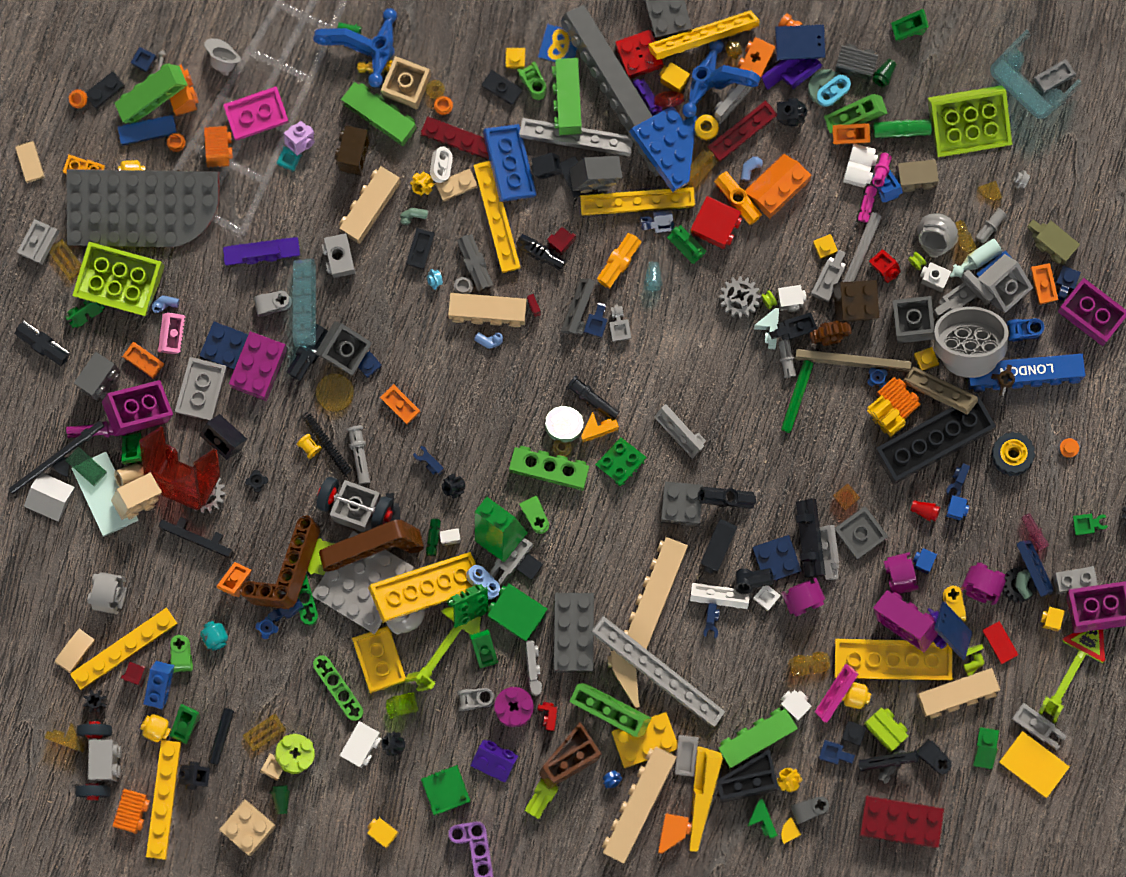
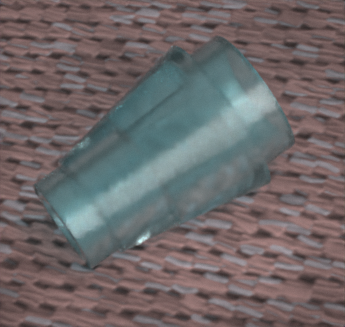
(653, 277)

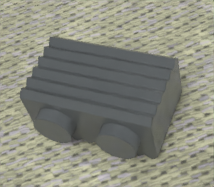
(856, 61)

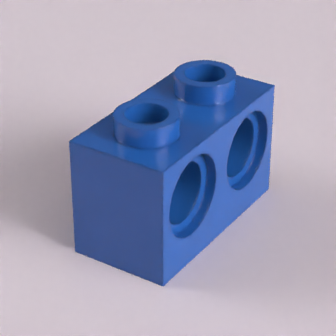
(159, 684)

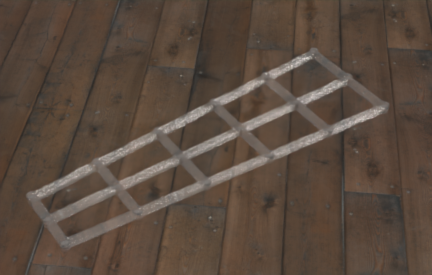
(278, 66)

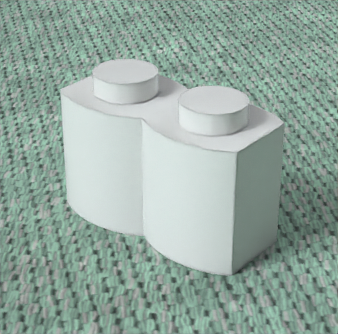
(859, 165)

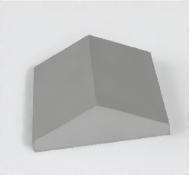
(49, 496)

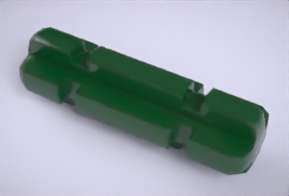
(433, 537)

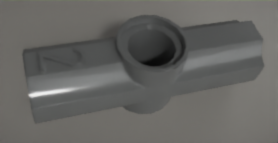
(475, 263)

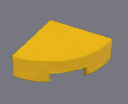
(789, 831)

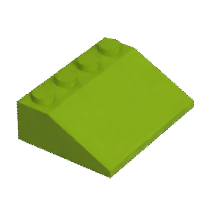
(970, 121)
(118, 279)

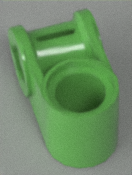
(531, 78)
(533, 512)
(181, 657)

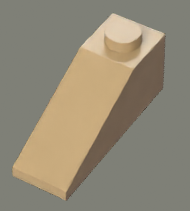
(626, 676)

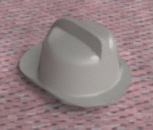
(221, 55)

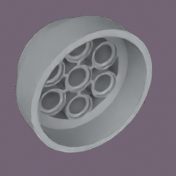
(970, 341)

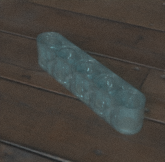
(304, 302)

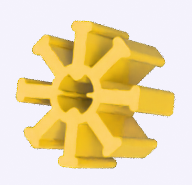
(886, 416)

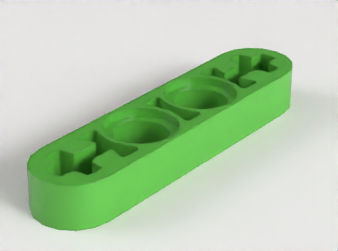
(339, 687)

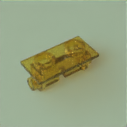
(701, 167)
(817, 661)

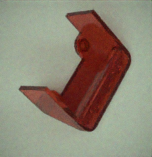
(175, 479)

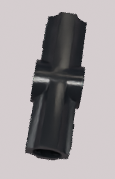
(42, 343)
(306, 356)
(717, 497)

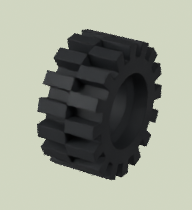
(1008, 589)

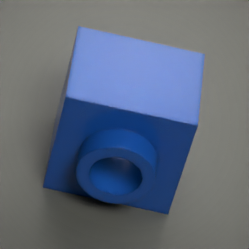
(957, 508)
(924, 560)

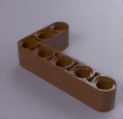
(371, 542)
(292, 573)

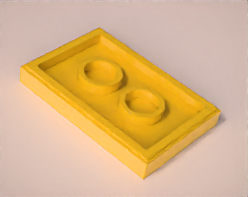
(379, 659)
(1034, 764)

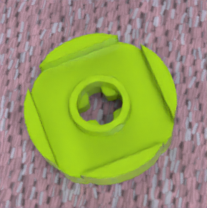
(285, 759)

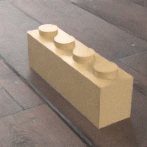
(369, 205)
(487, 309)
(958, 692)

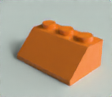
(778, 185)

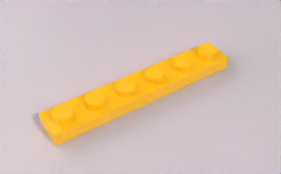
(703, 35)
(637, 201)
(497, 218)
(123, 648)
(163, 799)

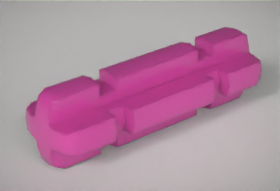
(867, 204)

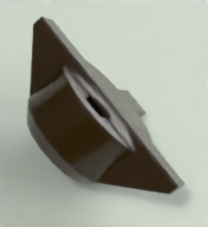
(1002, 379)

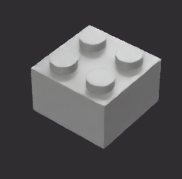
(1005, 282)

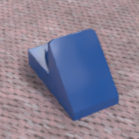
(890, 189)

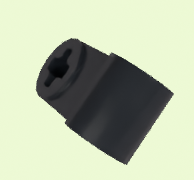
(931, 754)

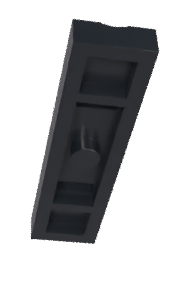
(180, 531)
(810, 538)

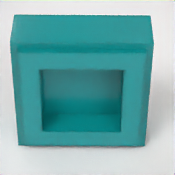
(288, 159)

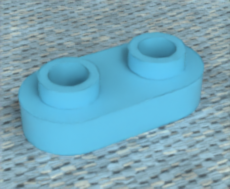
(833, 91)

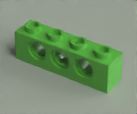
(575, 481)
(610, 709)

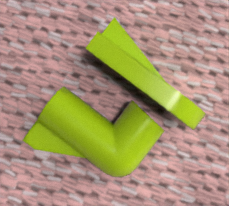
(978, 661)

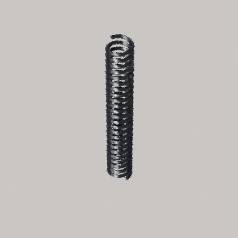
(327, 449)

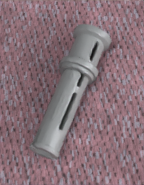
(357, 445)

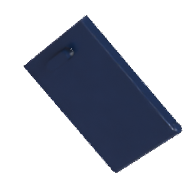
(800, 42)
(953, 630)

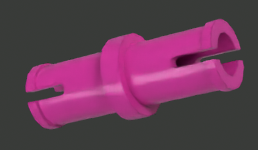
(881, 169)

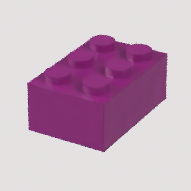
(1093, 312)
(258, 366)
(137, 408)
(1097, 607)
(905, 620)

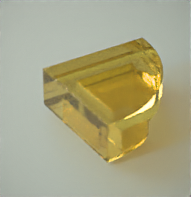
(990, 191)

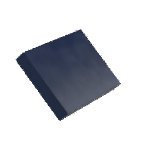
(1035, 568)

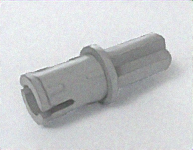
(991, 225)
(787, 359)

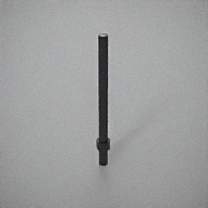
(86, 435)

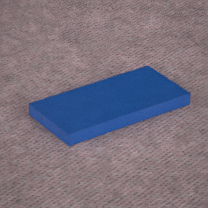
(509, 163)

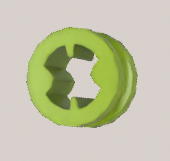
(917, 261)
(769, 299)

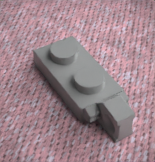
(830, 275)
(955, 299)
(830, 551)

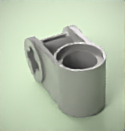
(269, 303)
(474, 699)

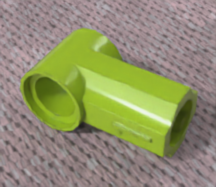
(540, 799)

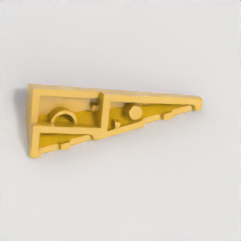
(705, 778)

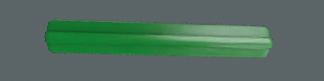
(797, 396)

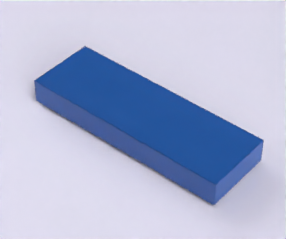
(147, 130)

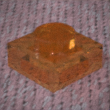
(846, 497)

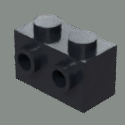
(223, 436)

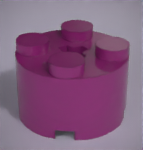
(902, 573)
(983, 583)
(803, 596)
(512, 696)

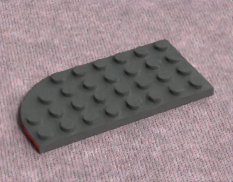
(139, 206)

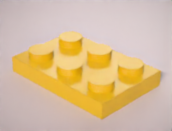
(635, 749)

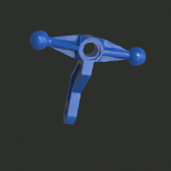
(379, 47)
(716, 78)

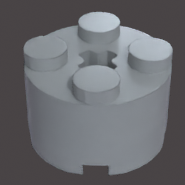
(107, 592)

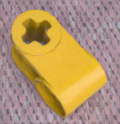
(957, 604)

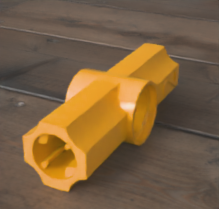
(730, 189)
(619, 260)

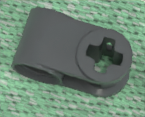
(806, 809)

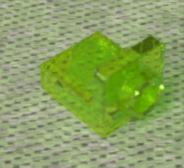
(401, 705)

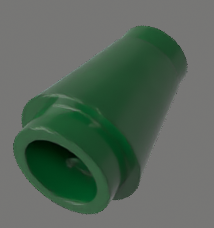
(884, 74)
(280, 797)

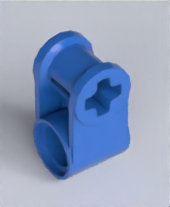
(1023, 329)

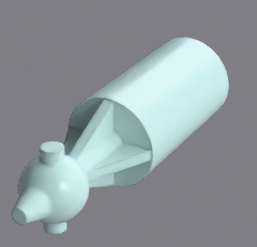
(978, 258)

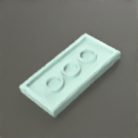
(100, 497)

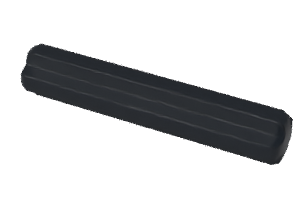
(221, 736)

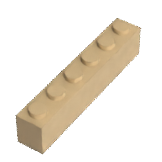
(656, 591)
(639, 805)

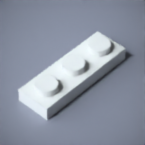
(718, 595)

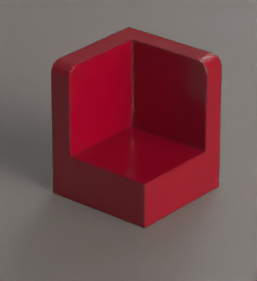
(561, 240)
(135, 674)

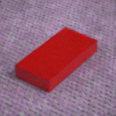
(1000, 642)

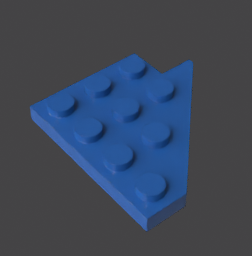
(668, 145)

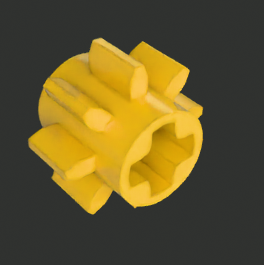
(422, 183)
(789, 779)

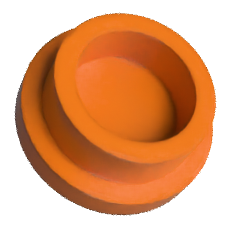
(78, 98)
(443, 105)
(176, 142)
(1069, 447)

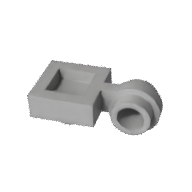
(619, 329)

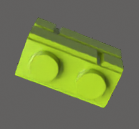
(886, 729)

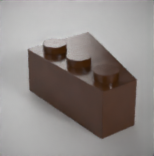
(570, 758)

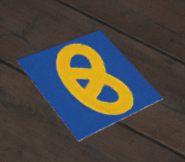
(556, 44)

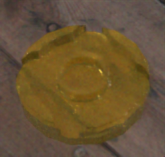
(334, 392)

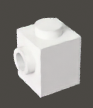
(935, 276)
(791, 298)
(795, 704)

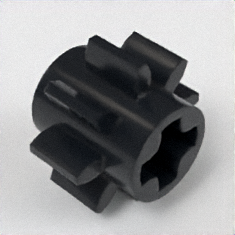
(453, 486)
(90, 699)
(393, 744)

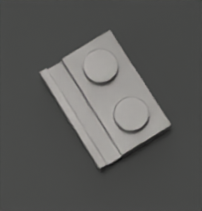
(38, 241)

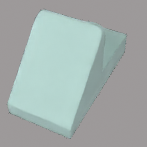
(769, 323)

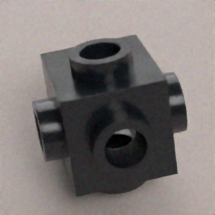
(791, 112)
(193, 775)

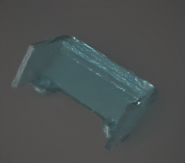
(1006, 73)

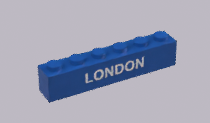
(1034, 372)

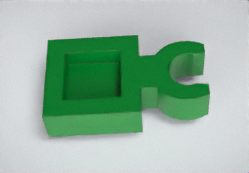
(1085, 524)

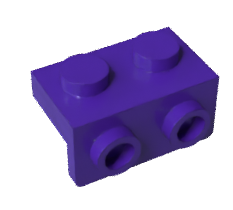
(494, 760)

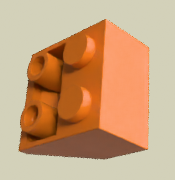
(186, 99)

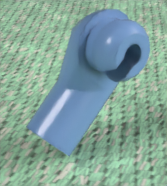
(748, 166)
(163, 302)
(489, 342)

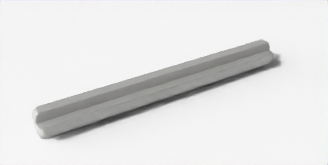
(862, 247)

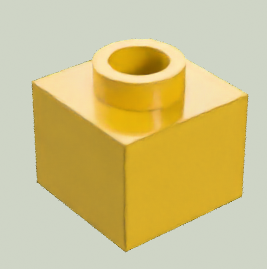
(1052, 618)

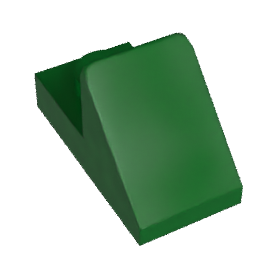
(909, 25)
(131, 449)
(484, 649)
(184, 724)
(986, 748)
(761, 814)

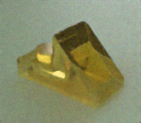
(71, 739)

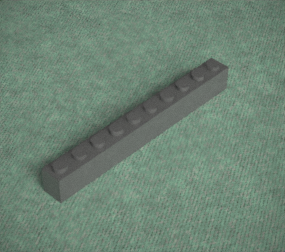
(607, 72)

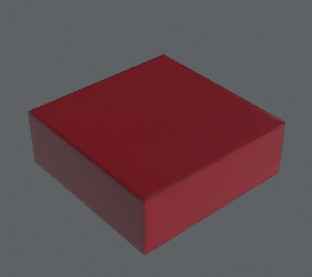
(533, 305)

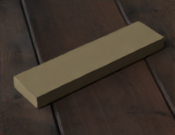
(940, 390)

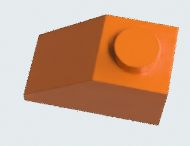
(673, 831)

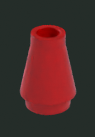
(929, 511)

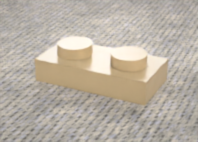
(456, 185)

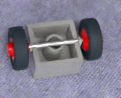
(354, 505)
(102, 761)

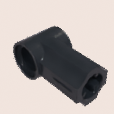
(746, 580)

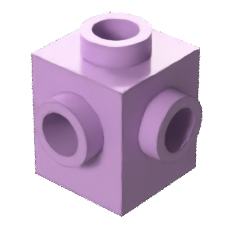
(299, 137)

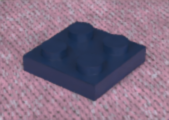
(223, 345)
(778, 556)

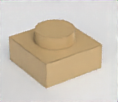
(271, 767)

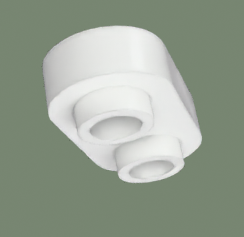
(440, 168)

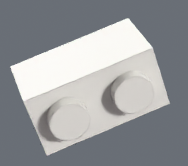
(361, 744)

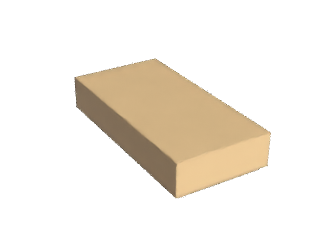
(30, 162)

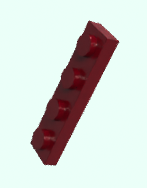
(742, 131)
(455, 137)

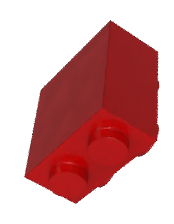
(716, 223)

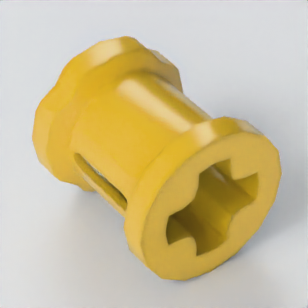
(309, 446)

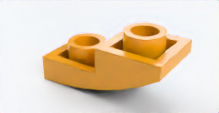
(78, 163)

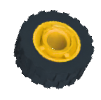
(1010, 465)

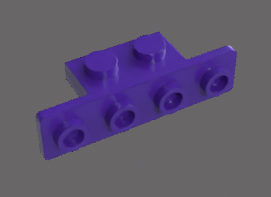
(791, 71)
(261, 251)

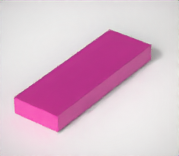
(836, 693)

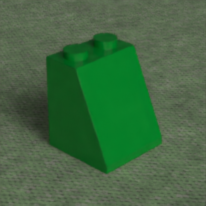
(497, 529)

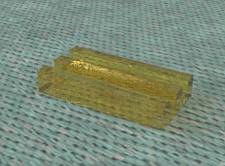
(56, 247)
(267, 739)

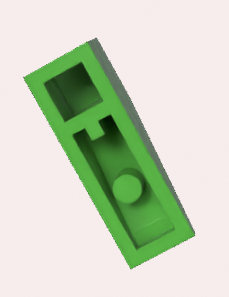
(857, 112)

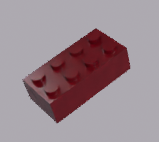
(901, 822)

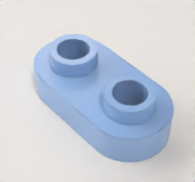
(484, 579)

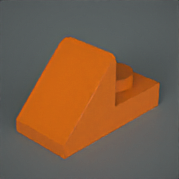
(851, 133)
(234, 579)

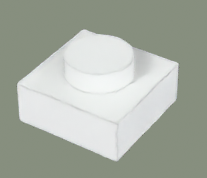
(766, 597)

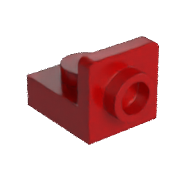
(885, 265)
(550, 719)

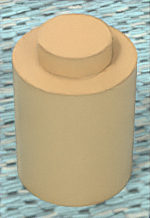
(128, 474)

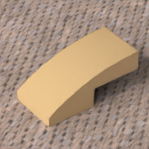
(74, 650)

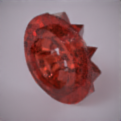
(669, 99)

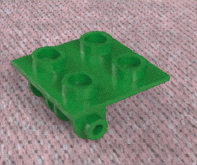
(621, 461)
(469, 604)

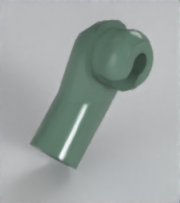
(411, 213)
(1021, 583)

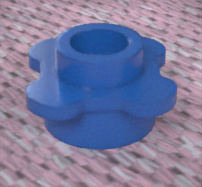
(878, 382)
(261, 627)
(612, 779)

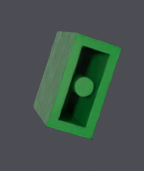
(516, 612)

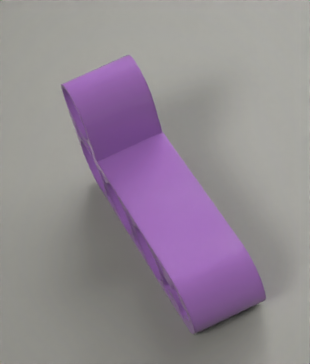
(474, 842)

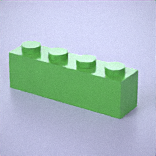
(151, 93)
(568, 96)
(378, 113)
(757, 738)

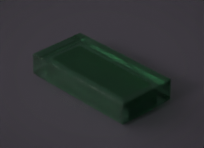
(86, 466)

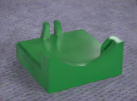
(445, 790)

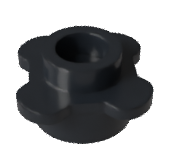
(251, 480)

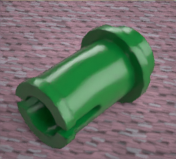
(355, 28)

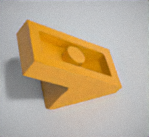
(594, 431)

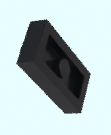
(104, 90)
(420, 248)

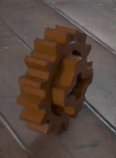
(830, 333)

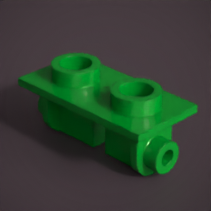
(686, 244)
(78, 316)

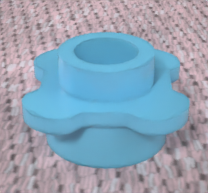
(434, 278)

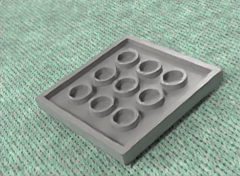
(348, 590)

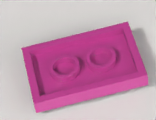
(256, 113)

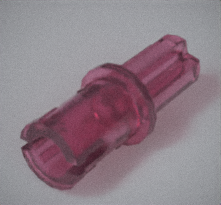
(1035, 533)

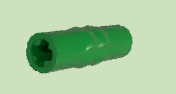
(902, 128)

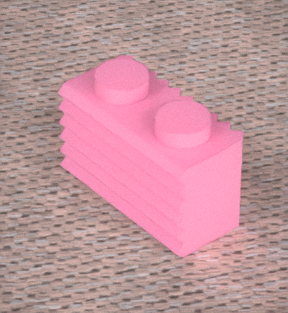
(171, 333)

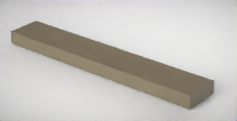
(853, 360)

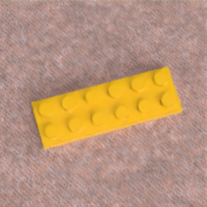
(421, 587)
(893, 660)

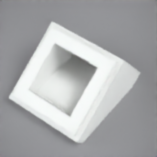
(450, 537)

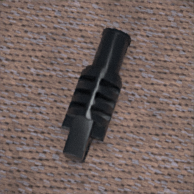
(539, 251)

